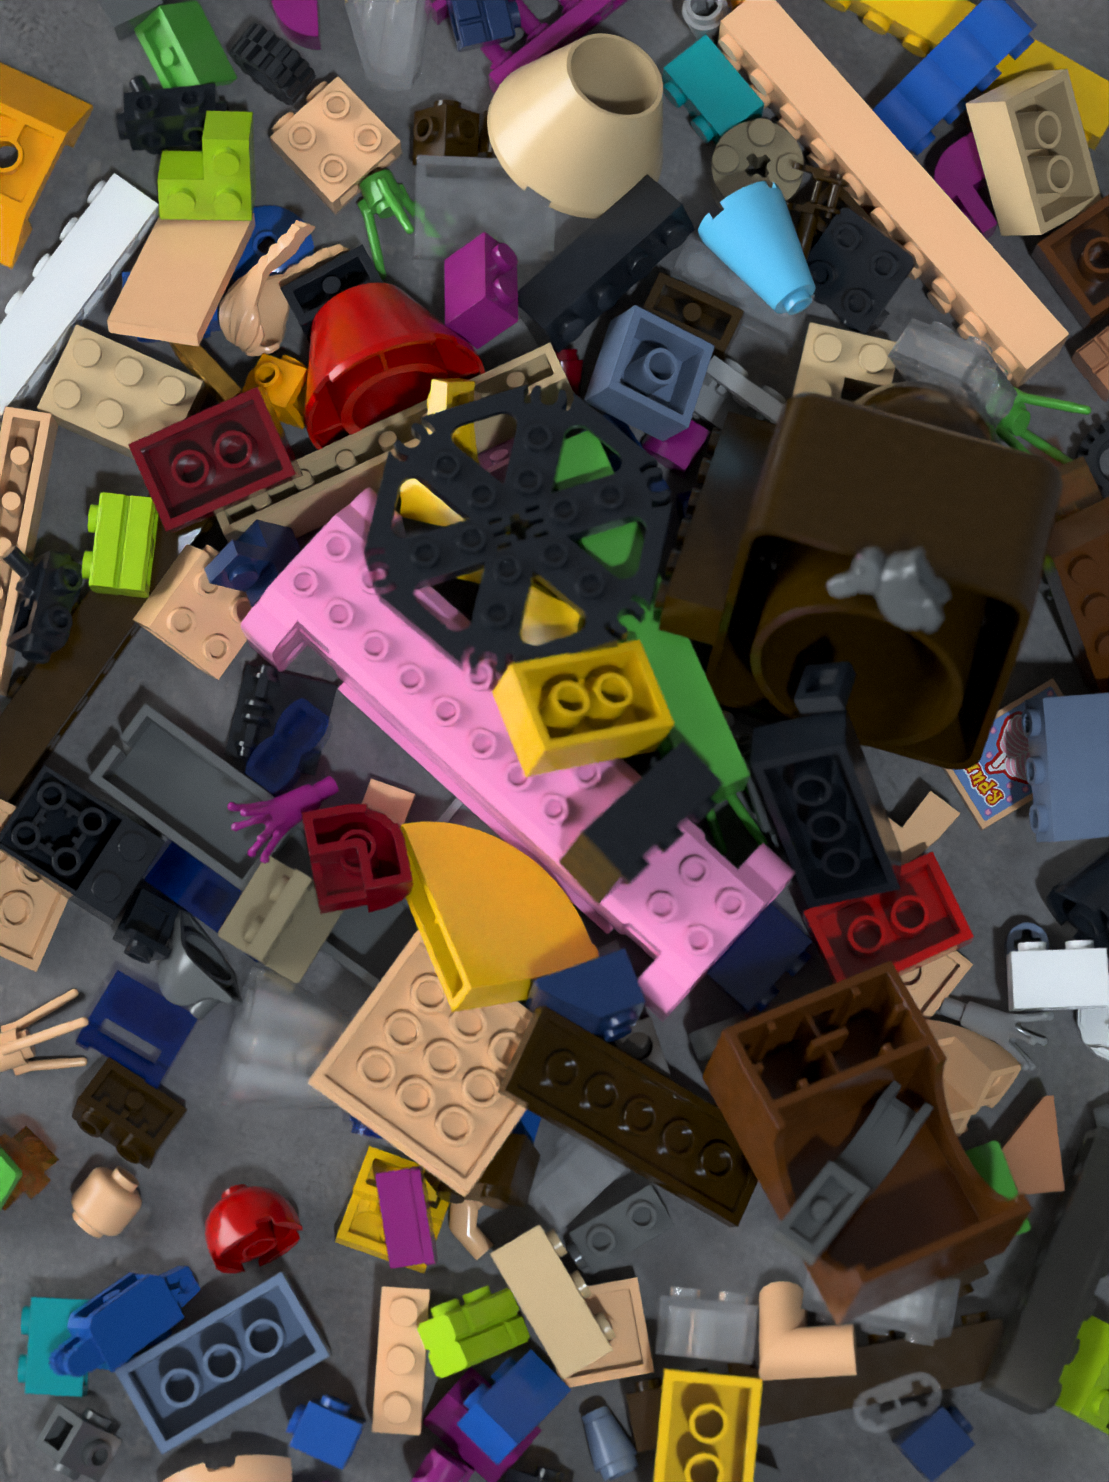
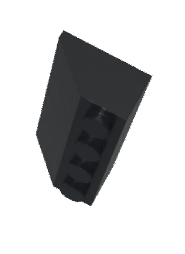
(603, 264)

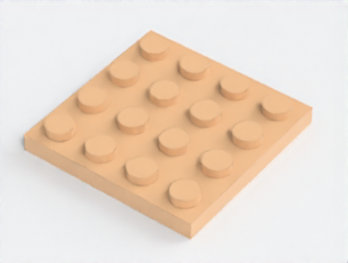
(427, 1072)

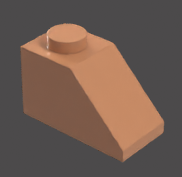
(1035, 1150)

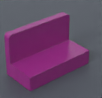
(406, 1217)
(450, 1411)

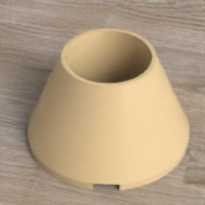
(581, 124)

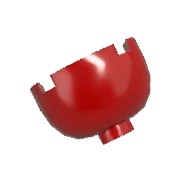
(249, 1226)

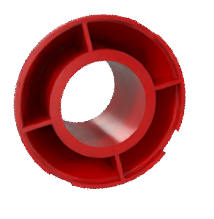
(375, 358)

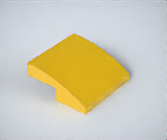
(363, 1223)

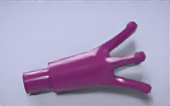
(281, 813)

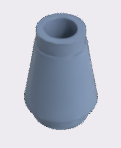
(609, 1445)

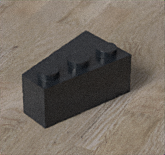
(641, 822)

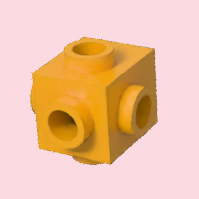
(285, 384)

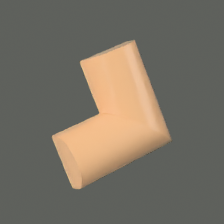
(792, 1348)

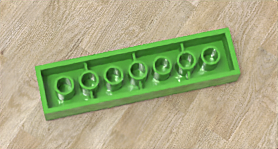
(671, 656)

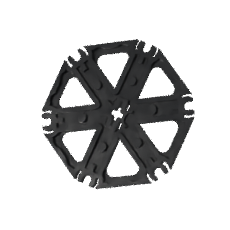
(514, 563)

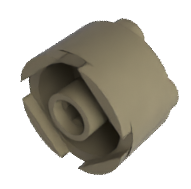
(756, 146)

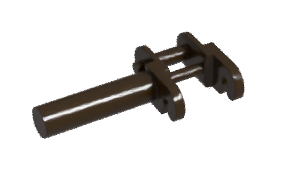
(810, 211)

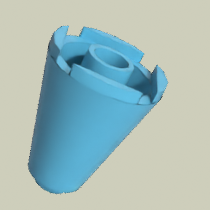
(761, 246)

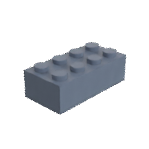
(223, 1362)

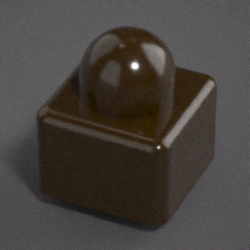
(897, 476)

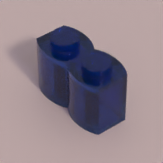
(297, 738)

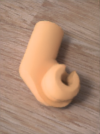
(464, 1227)

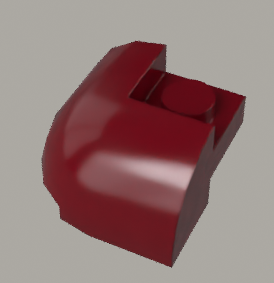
(356, 858)

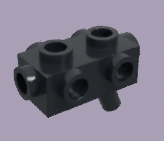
(166, 116)
(44, 602)

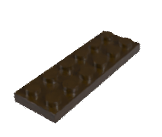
(630, 1115)

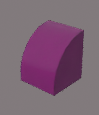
(299, 21)
(680, 450)

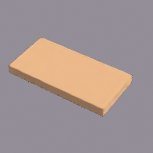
(179, 279)

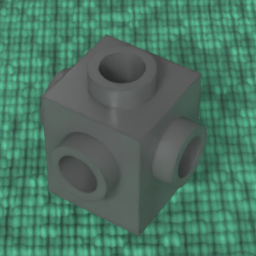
(87, 1447)

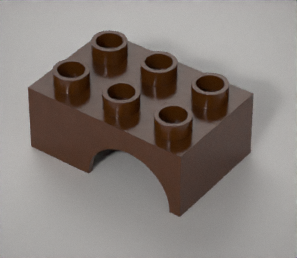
(797, 1096)

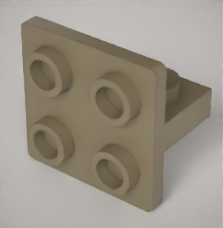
(279, 920)

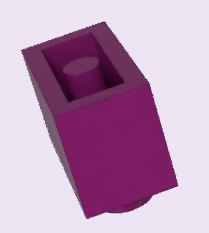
(481, 290)

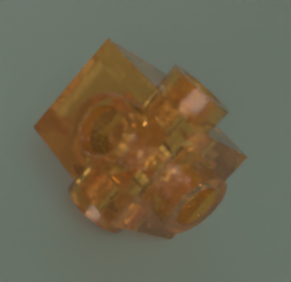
(34, 1161)

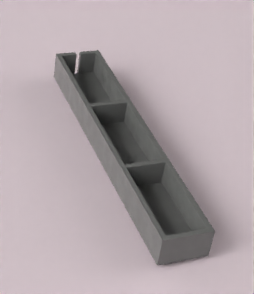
(185, 797)

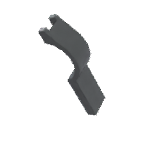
(851, 1177)

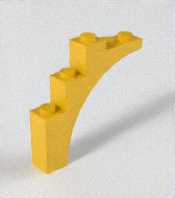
(546, 614)

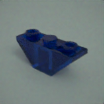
(194, 887)

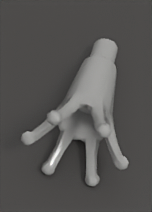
(997, 1026)

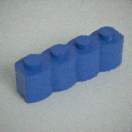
(953, 69)

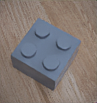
(649, 373)

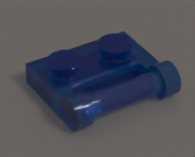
(144, 1015)

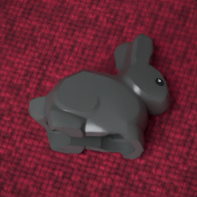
(902, 586)

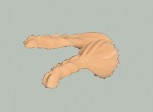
(254, 307)

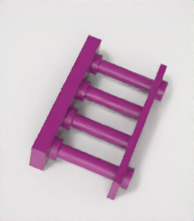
(577, 20)

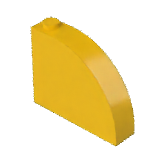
(488, 915)

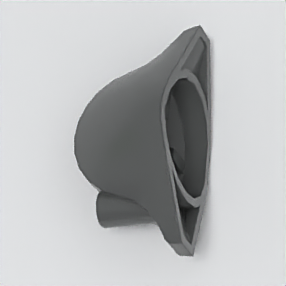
(196, 970)

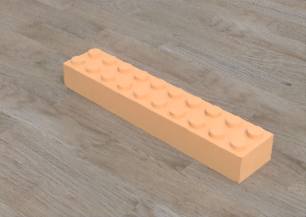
(891, 187)

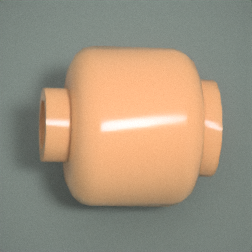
(106, 1201)

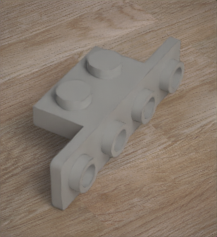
(728, 389)

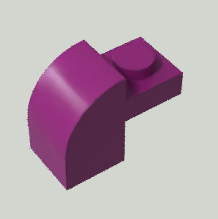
(960, 177)

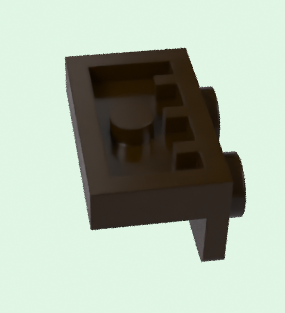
(127, 1113)

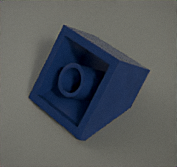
(594, 994)

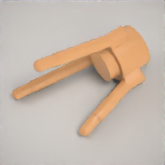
(18, 1045)

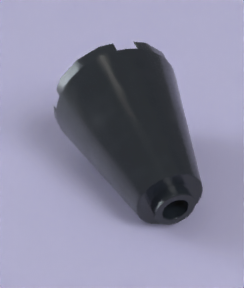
(1085, 901)

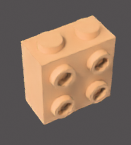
(334, 143)
(196, 616)

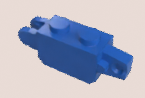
(123, 1321)

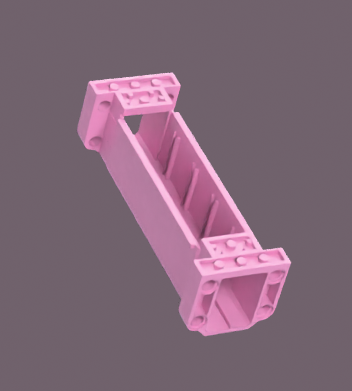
(448, 721)

